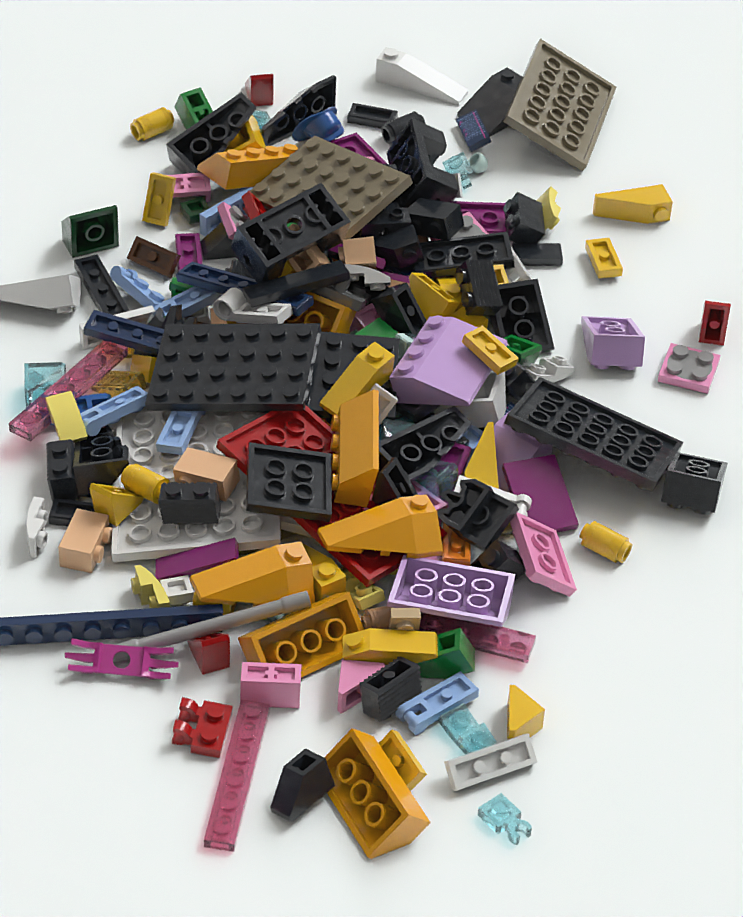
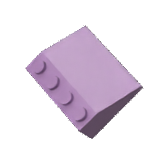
(439, 366)
(453, 590)

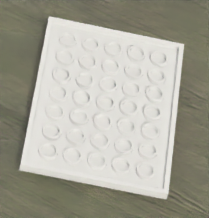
(143, 531)

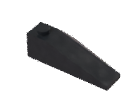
(305, 104)
(210, 134)
(424, 443)
(99, 460)

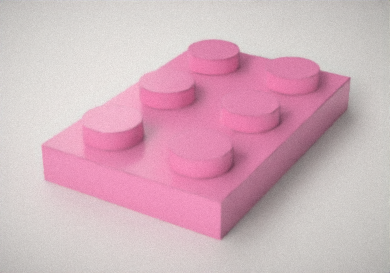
(542, 554)

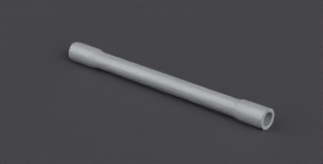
(282, 606)

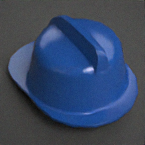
(323, 125)

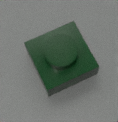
(192, 208)

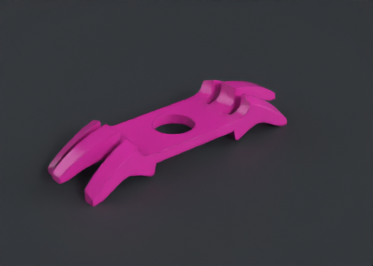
(104, 654)

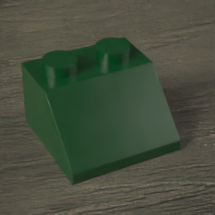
(91, 231)

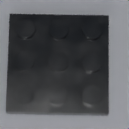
(288, 482)

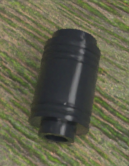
(393, 128)

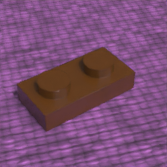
(153, 257)

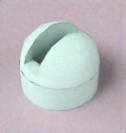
(478, 162)

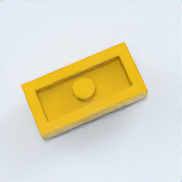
(159, 199)
(603, 258)
(490, 350)
(402, 759)

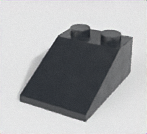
(493, 100)
(523, 314)
(694, 483)

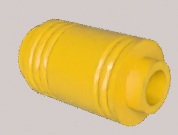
(152, 124)
(143, 482)
(605, 542)

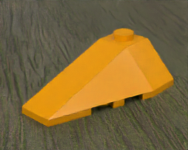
(400, 526)
(258, 577)

